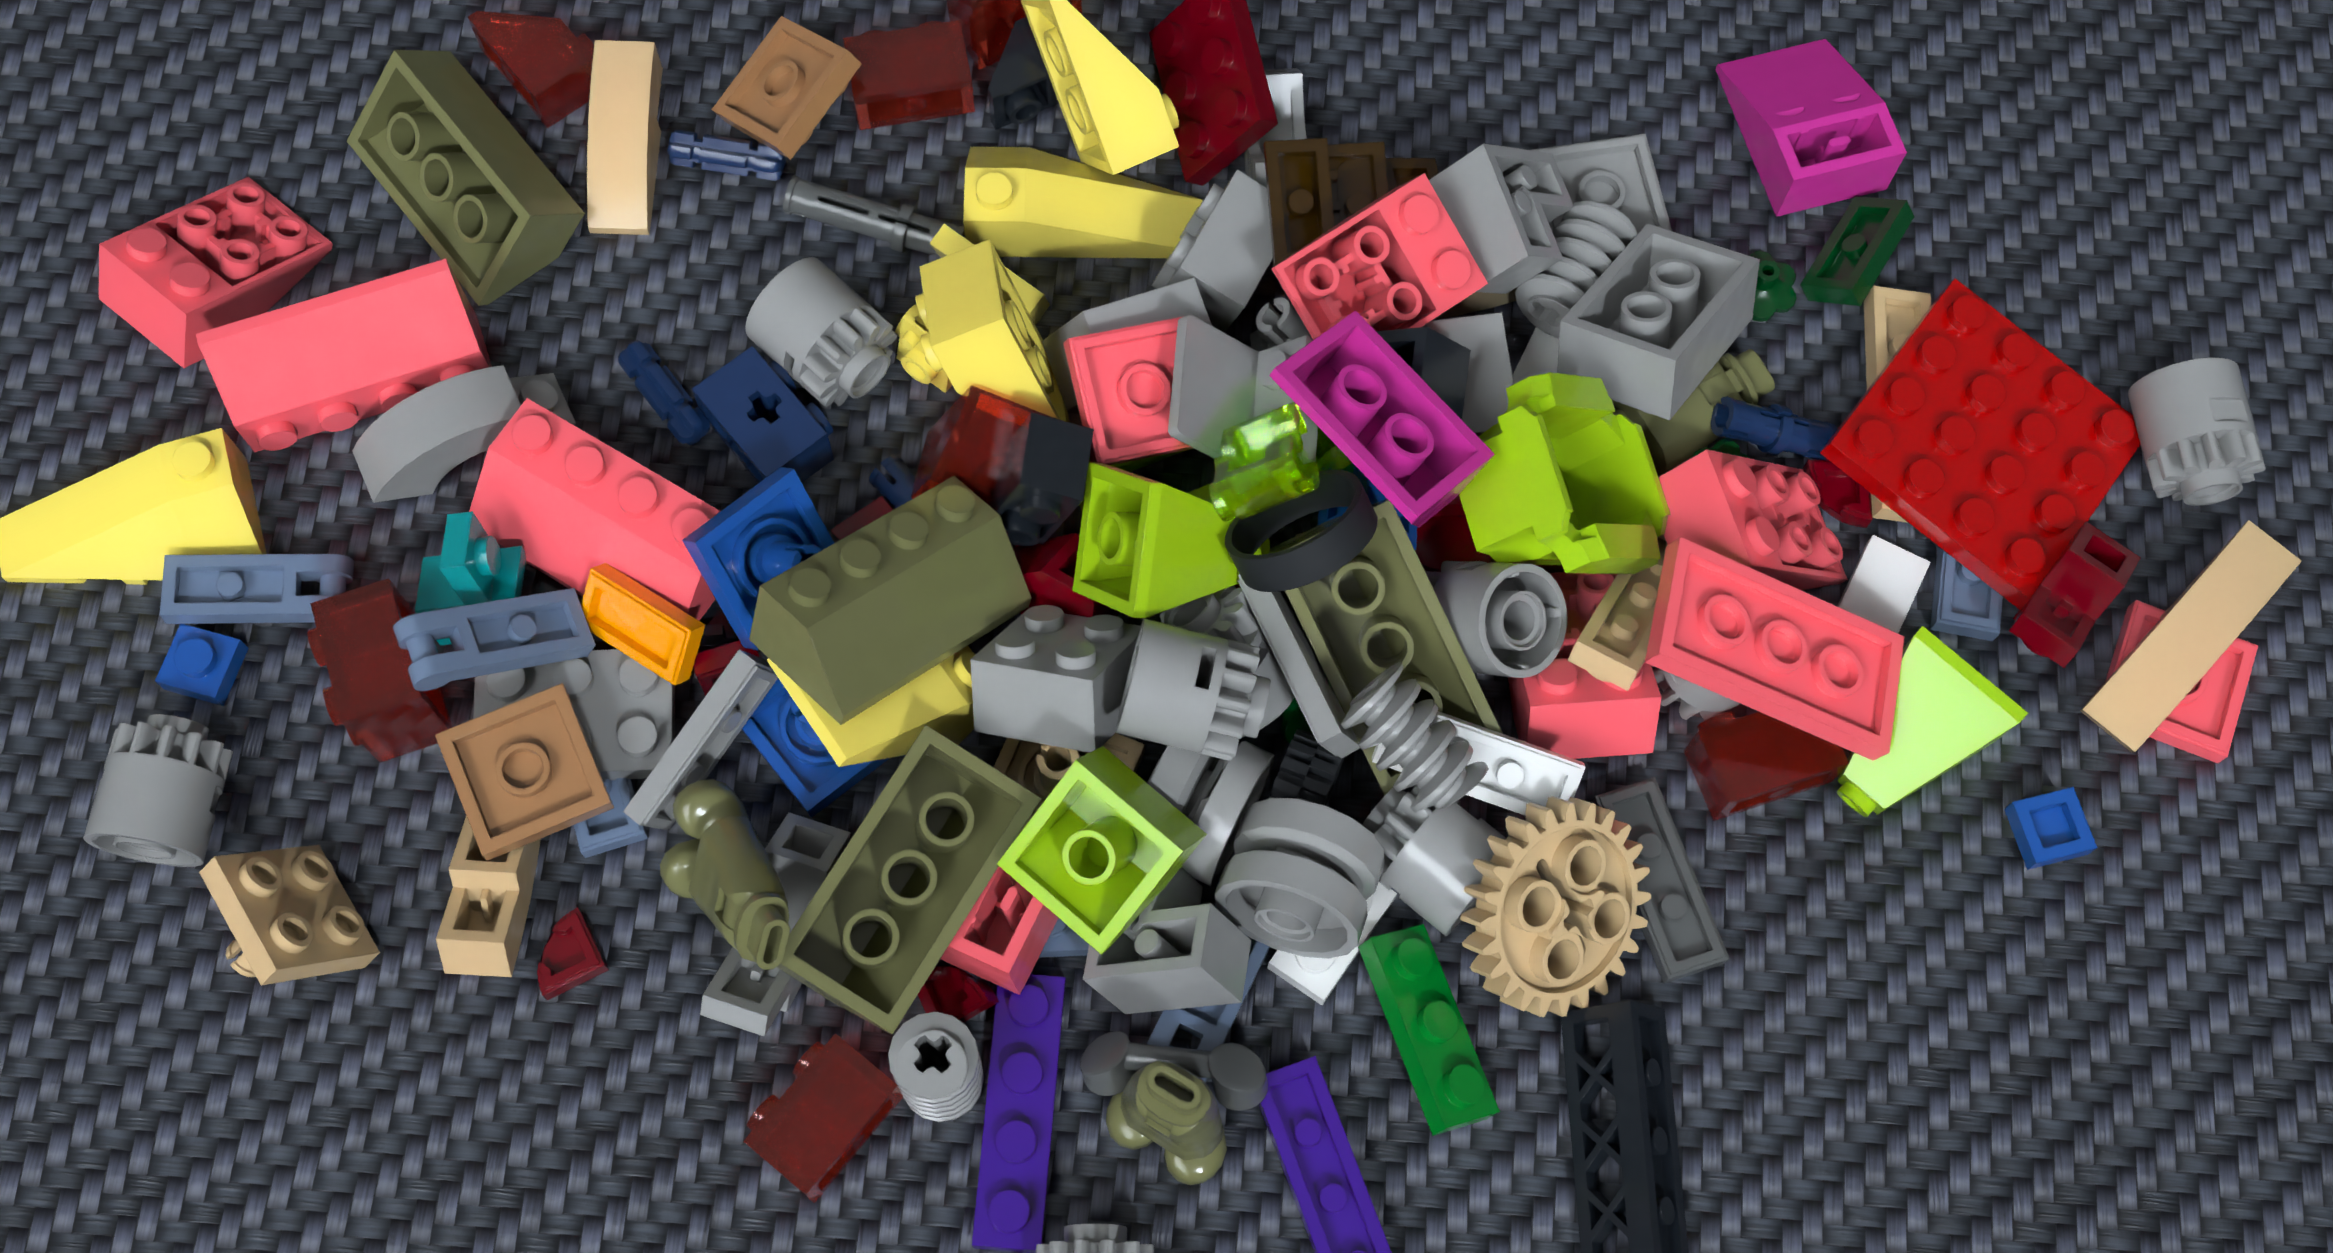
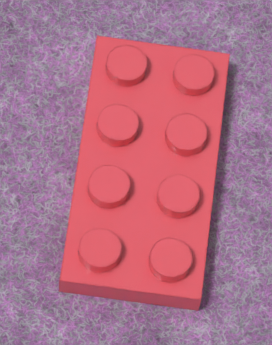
(1775, 649)

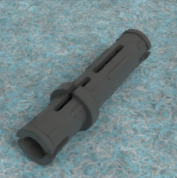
(850, 212)

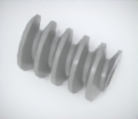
(1589, 241)
(1413, 741)
(945, 1041)

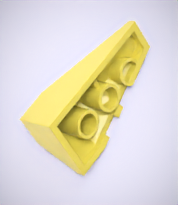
(1067, 209)
(125, 519)

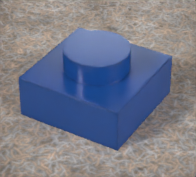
(201, 664)
(2050, 828)

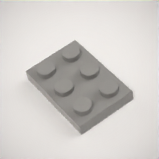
(618, 701)

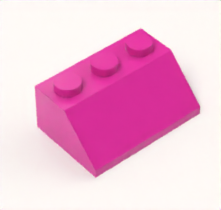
(1383, 418)

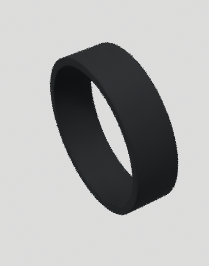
(1314, 557)

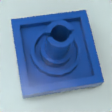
(754, 542)
(798, 754)

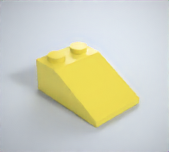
(1105, 99)
(985, 331)
(891, 726)

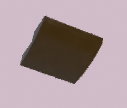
(1318, 187)

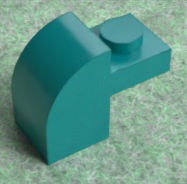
(469, 569)

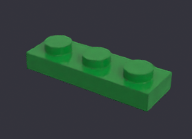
(1428, 1029)

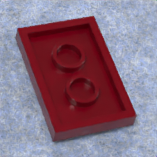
(1215, 82)

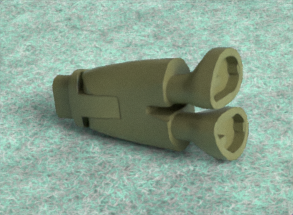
(1690, 428)
(728, 872)
(1174, 1111)

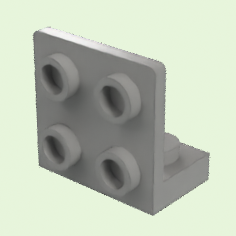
(1225, 384)

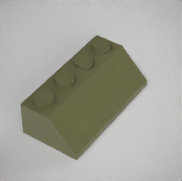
(462, 173)
(891, 599)
(1384, 614)
(907, 880)

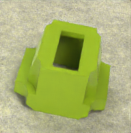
(1566, 482)

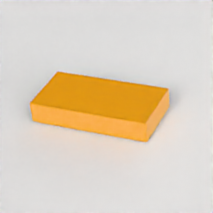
(641, 624)

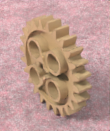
(1556, 906)

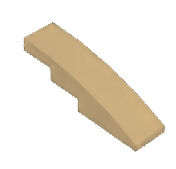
(2190, 636)

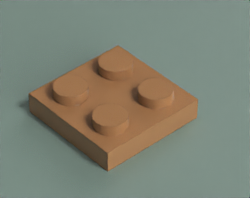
(787, 87)
(524, 771)

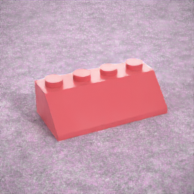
(343, 355)
(588, 506)

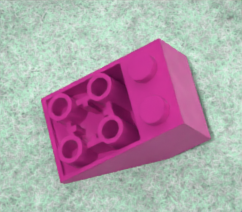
(1811, 126)

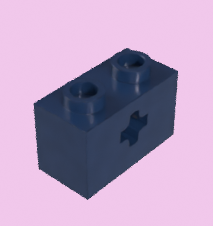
(741, 398)

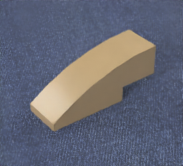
(623, 136)
(486, 908)

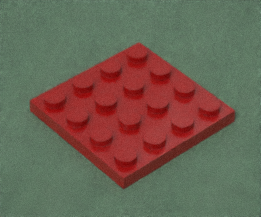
(1985, 443)

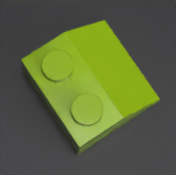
(1101, 848)

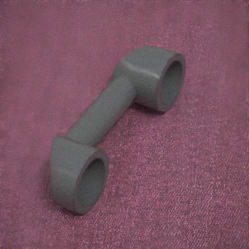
(1234, 1069)

